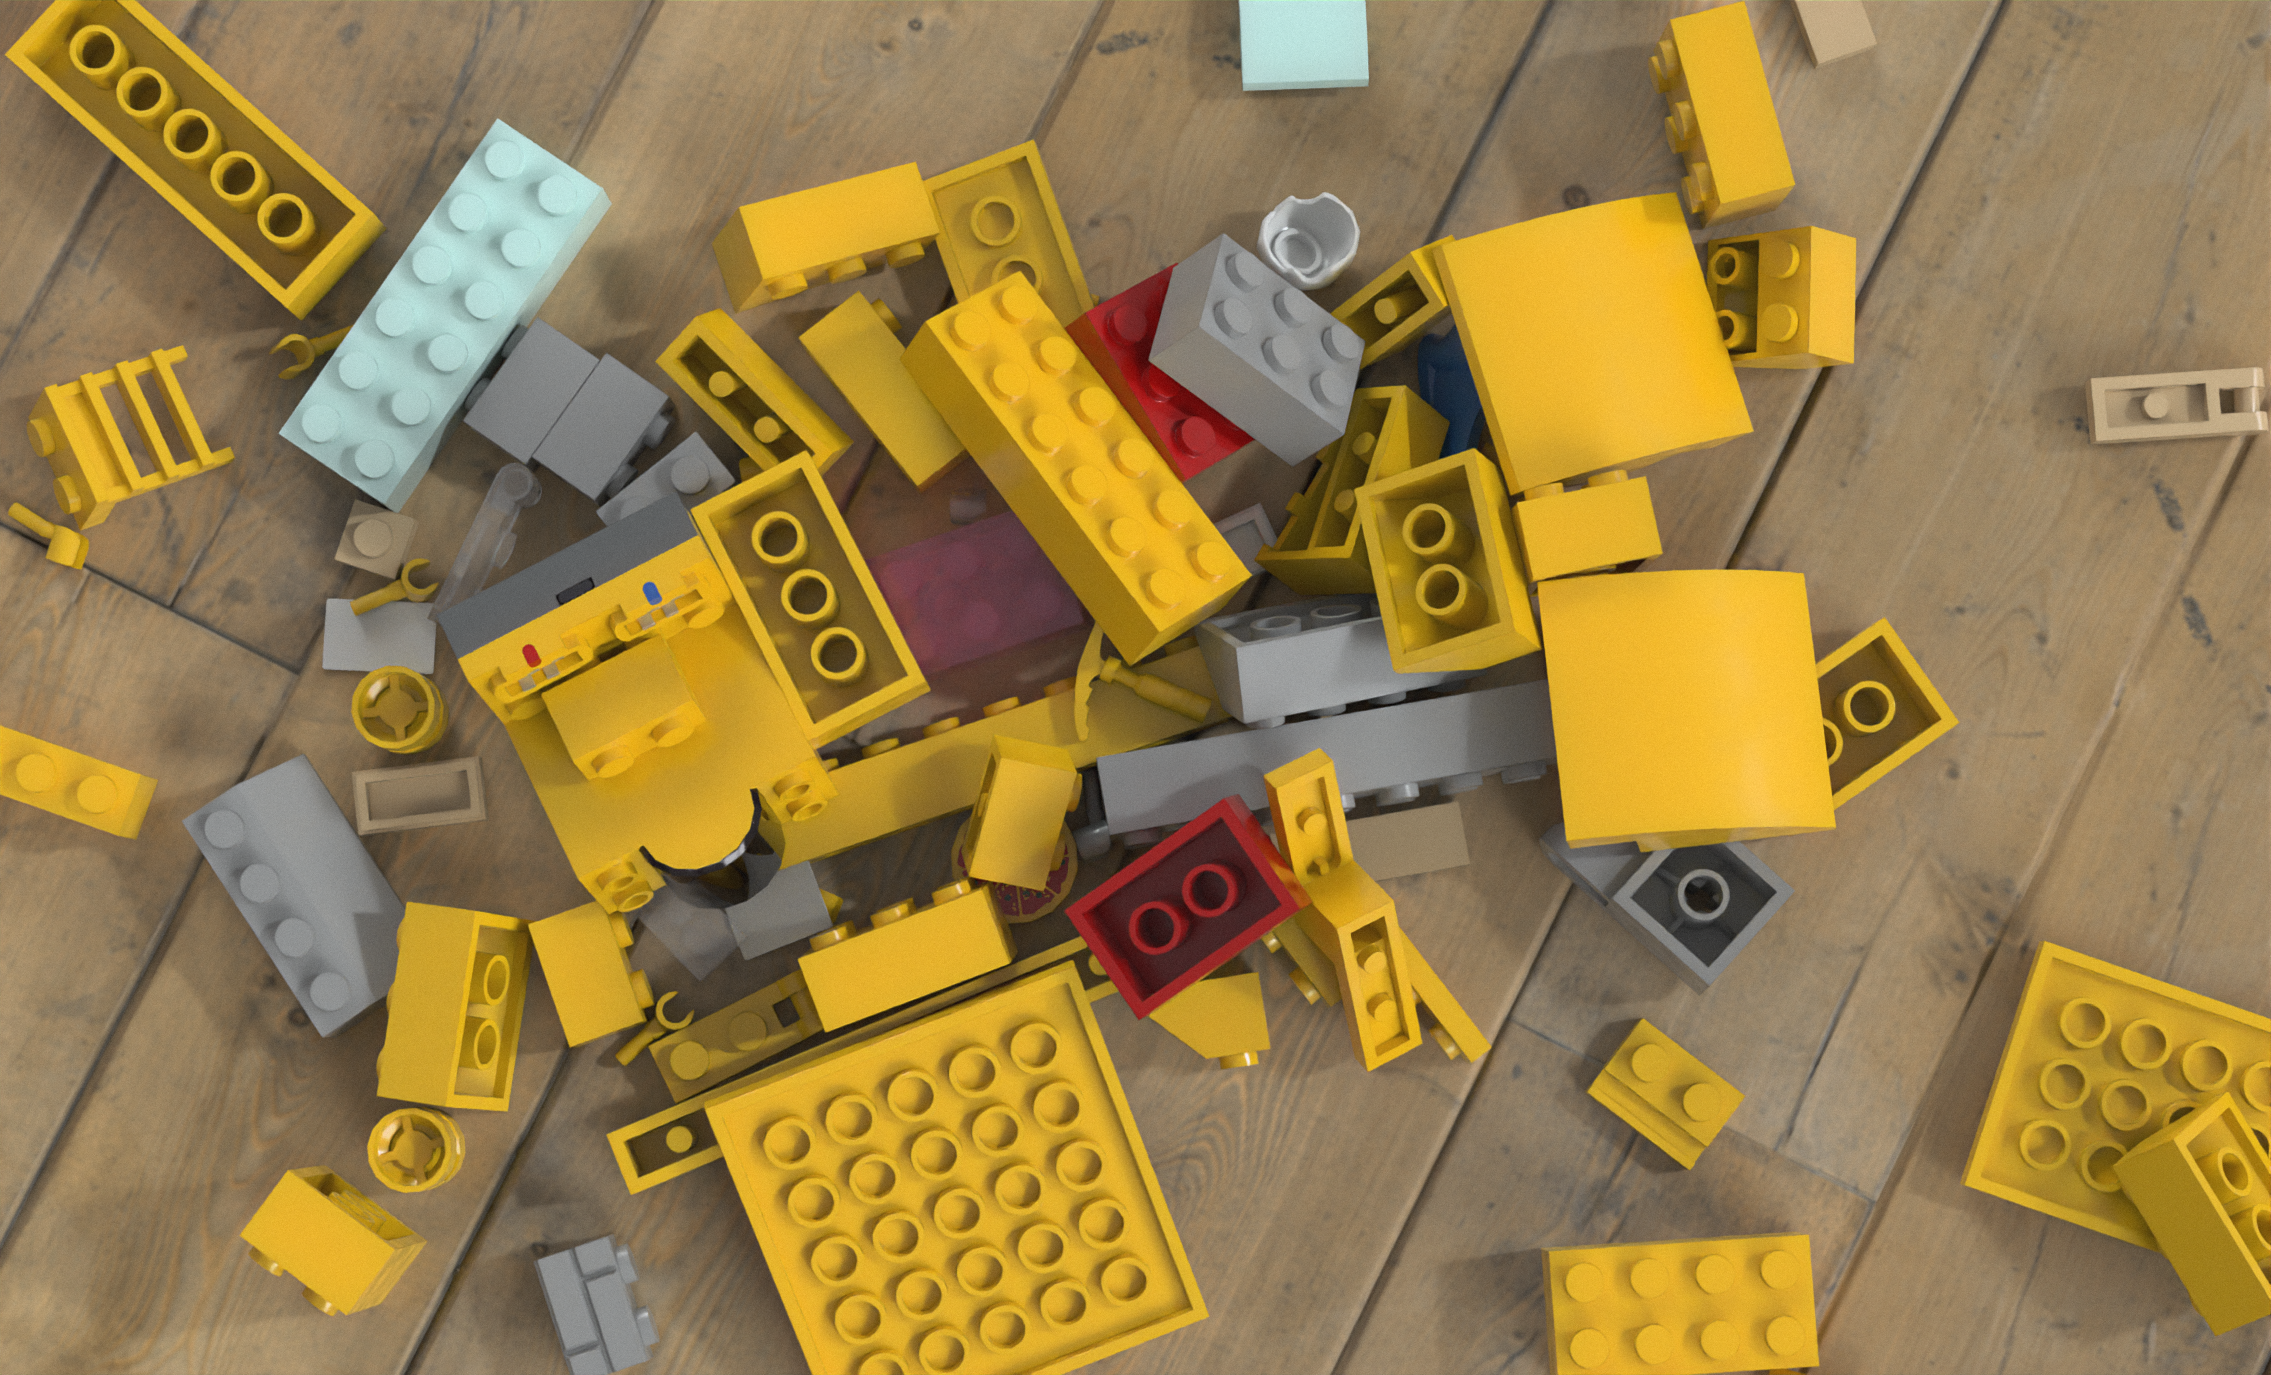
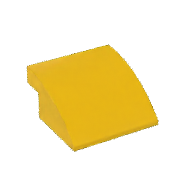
(1592, 341)
(1685, 707)

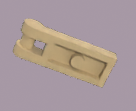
(2174, 405)

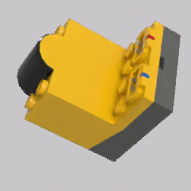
(681, 814)

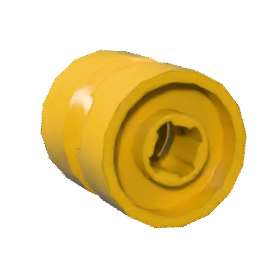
(400, 710)
(416, 1149)

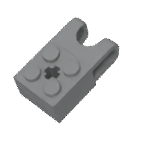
(1649, 901)

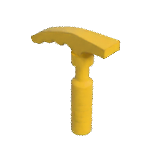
(1144, 684)

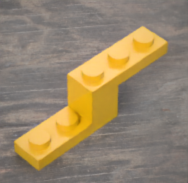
(1349, 911)
(1318, 980)

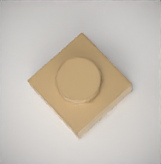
(376, 540)

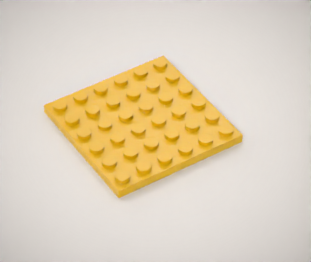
(961, 1194)

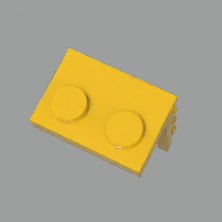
(86, 447)

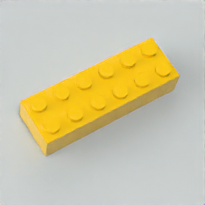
(199, 145)
(1074, 466)

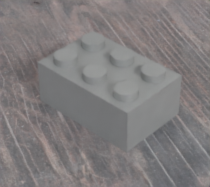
(1257, 350)

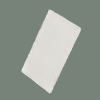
(380, 637)
(781, 912)

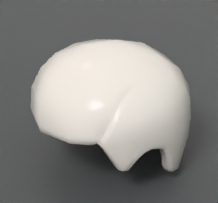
(1309, 240)

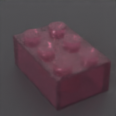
(976, 595)

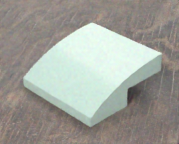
(1303, 44)

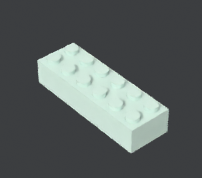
(446, 315)

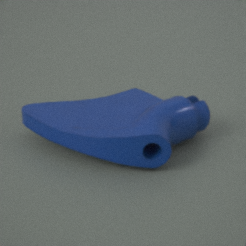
(1450, 390)

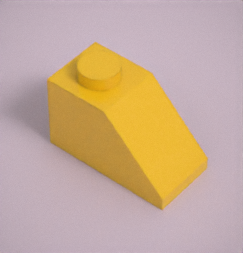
(1220, 1019)

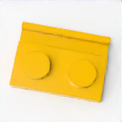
(1665, 1093)

